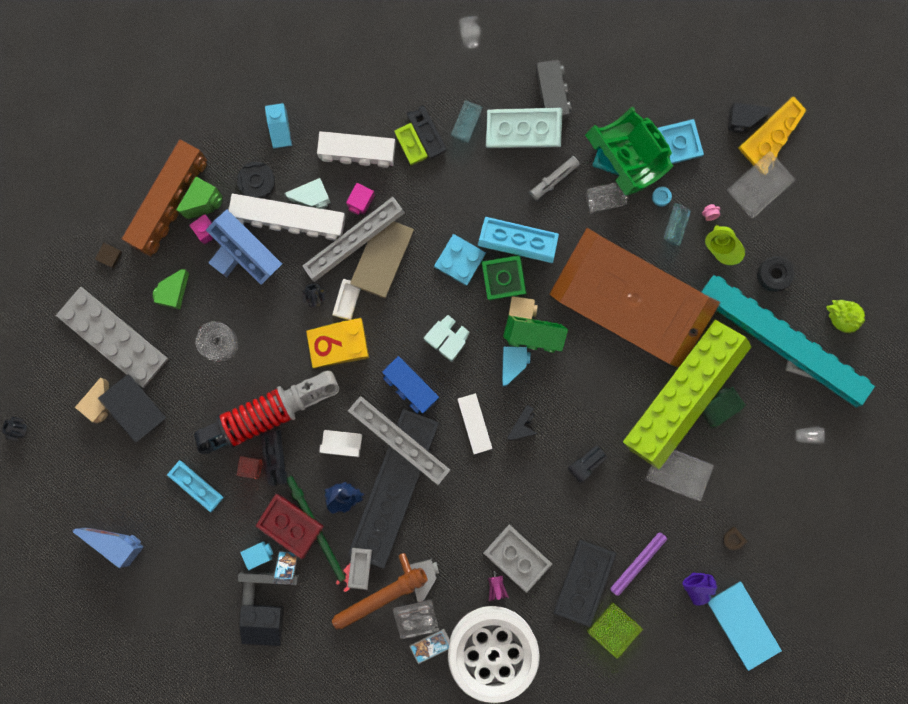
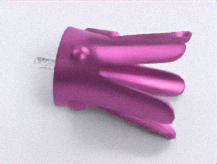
(497, 587)

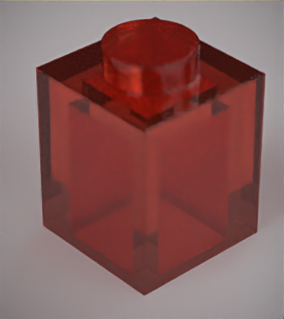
(249, 467)

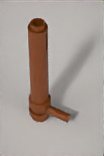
(404, 585)

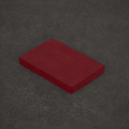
(289, 526)

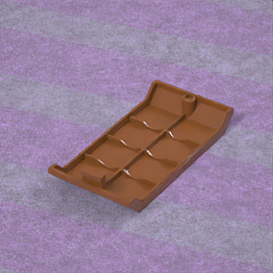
(633, 298)

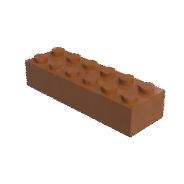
(164, 198)

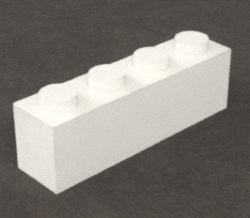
(356, 148)

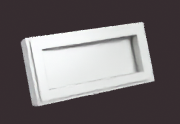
(346, 300)

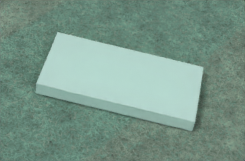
(524, 128)

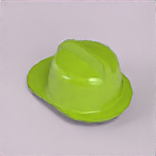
(725, 245)

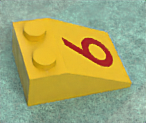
(337, 343)

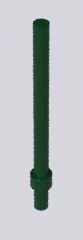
(297, 495)

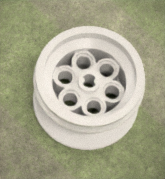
(523, 667)

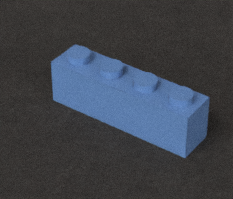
(243, 247)

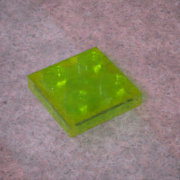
(614, 630)

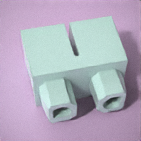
(453, 344)

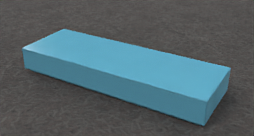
(195, 486)

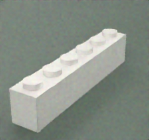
(287, 216)

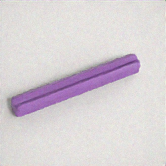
(638, 564)

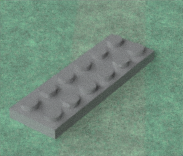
(112, 337)

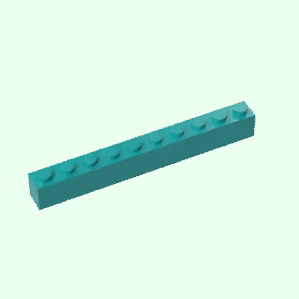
(789, 343)

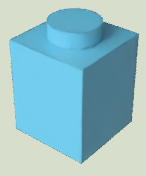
(257, 555)

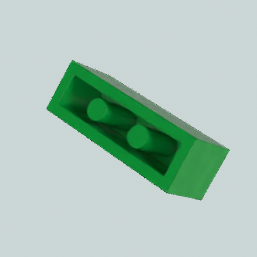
(535, 334)

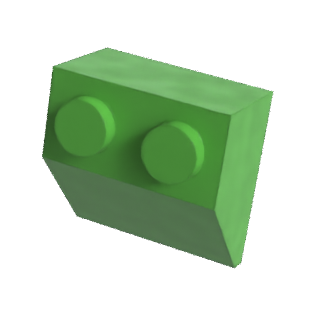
(200, 199)

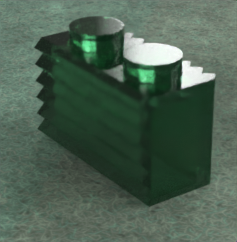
(723, 407)

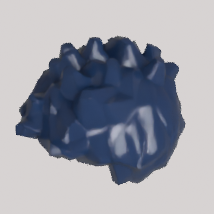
(342, 497)

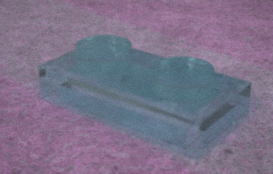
(466, 121)
(677, 224)

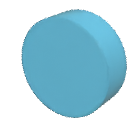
(661, 196)

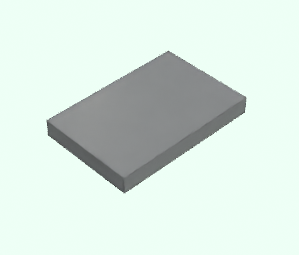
(517, 558)

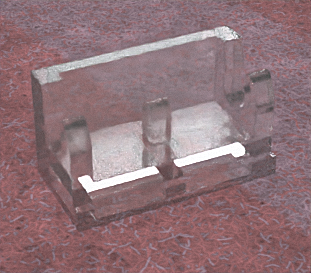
(605, 197)

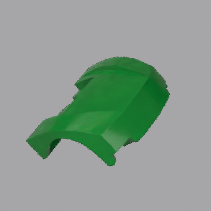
(634, 150)

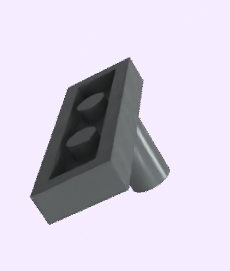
(249, 580)

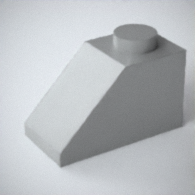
(431, 570)

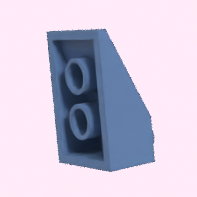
(115, 547)

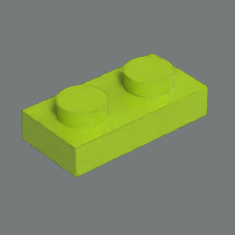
(410, 144)

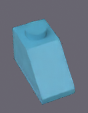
(278, 125)
(514, 362)

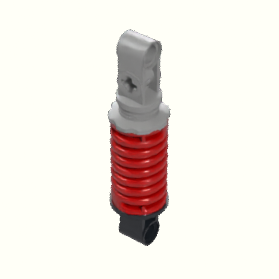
(277, 409)

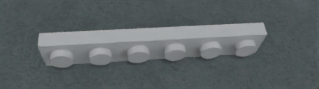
(353, 239)
(399, 440)

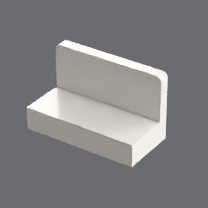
(341, 443)

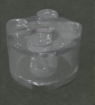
(206, 339)

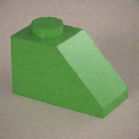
(171, 290)

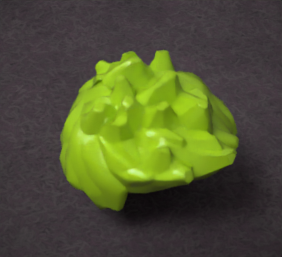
(846, 315)

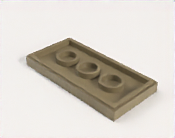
(382, 259)

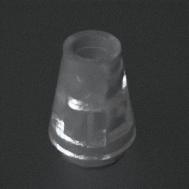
(811, 435)

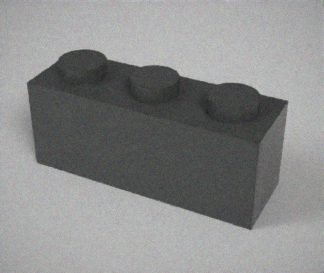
(552, 88)

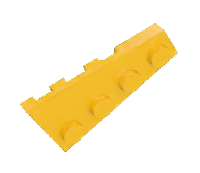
(773, 132)

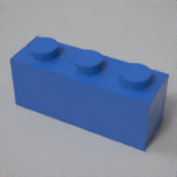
(410, 386)

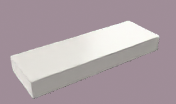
(474, 423)

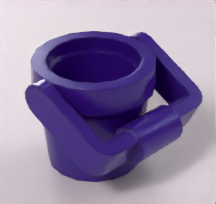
(700, 587)

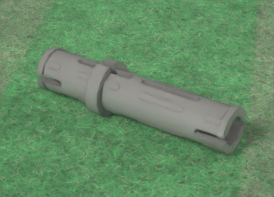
(560, 173)

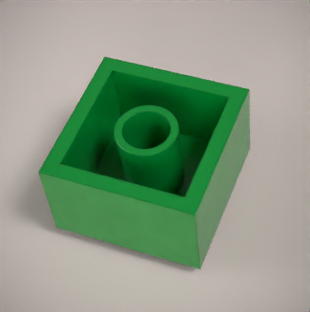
(504, 277)

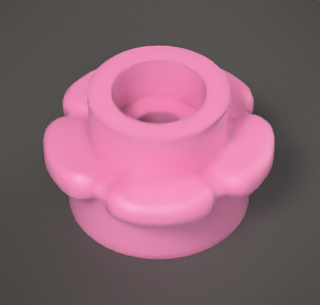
(711, 212)

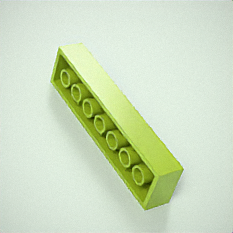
(687, 394)

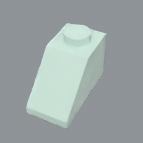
(310, 195)

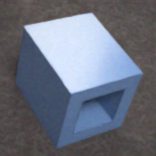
(223, 262)

